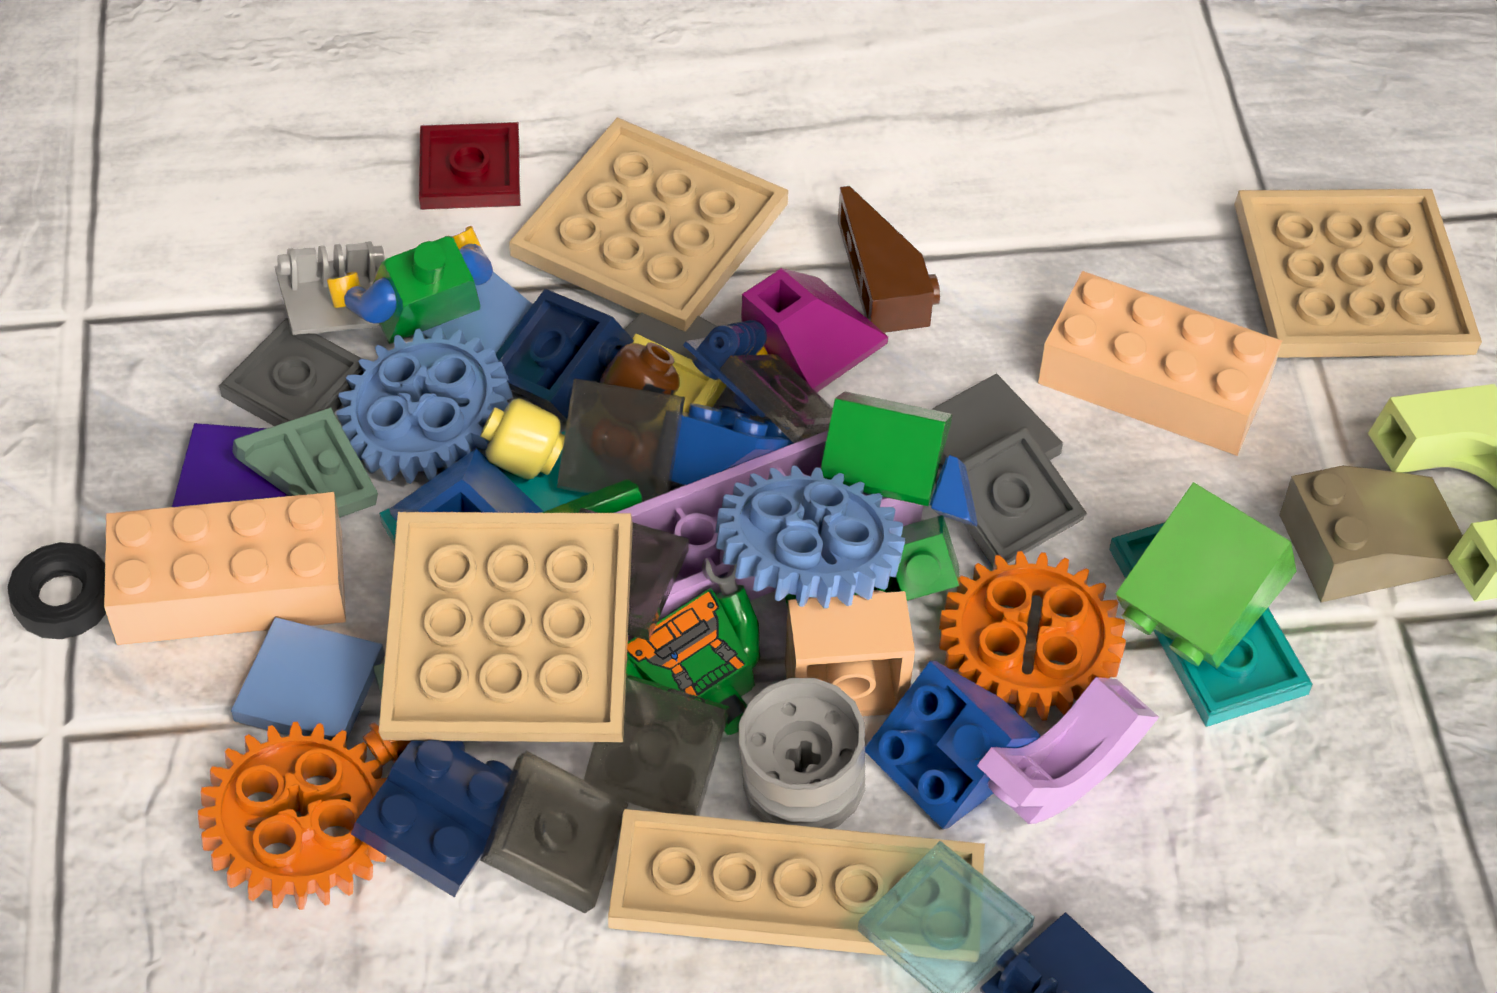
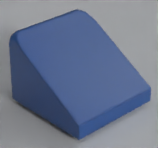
(953, 493)

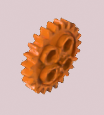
(977, 625)
(281, 769)

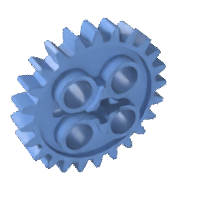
(422, 403)
(809, 536)

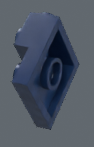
(554, 346)
(435, 811)

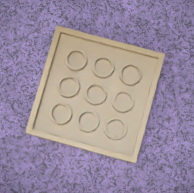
(649, 224)
(1356, 273)
(508, 627)

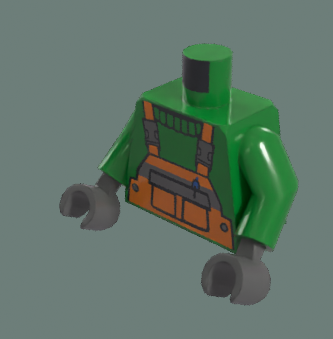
(704, 647)

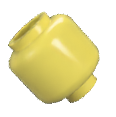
(523, 439)

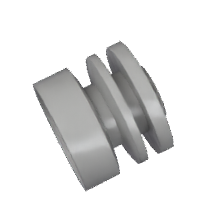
(796, 728)

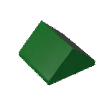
(885, 446)

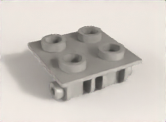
(307, 291)

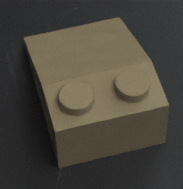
(1368, 529)

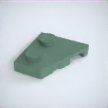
(309, 458)

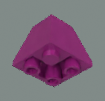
(810, 326)

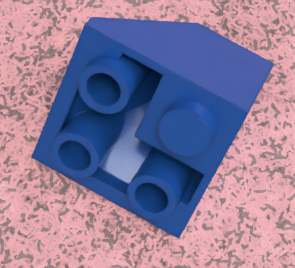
(720, 440)
(468, 486)
(939, 739)

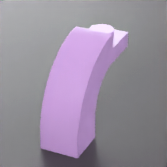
(1072, 755)

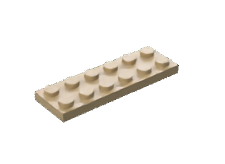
(759, 879)

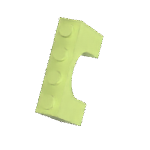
(1456, 432)

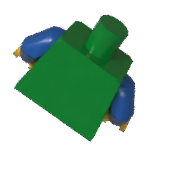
(419, 286)

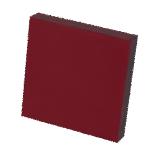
(469, 165)

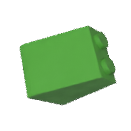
(1206, 577)

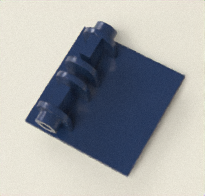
(719, 345)
(1062, 962)

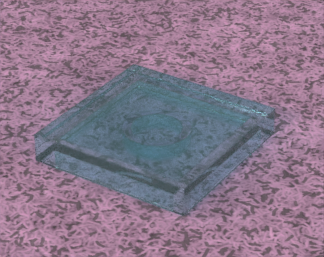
(945, 923)

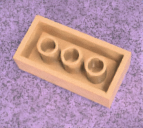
(1159, 362)
(223, 567)

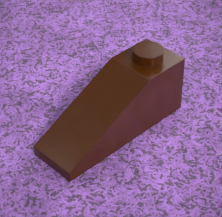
(885, 268)

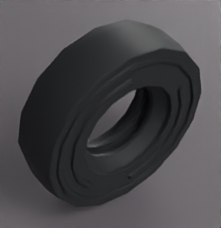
(52, 562)

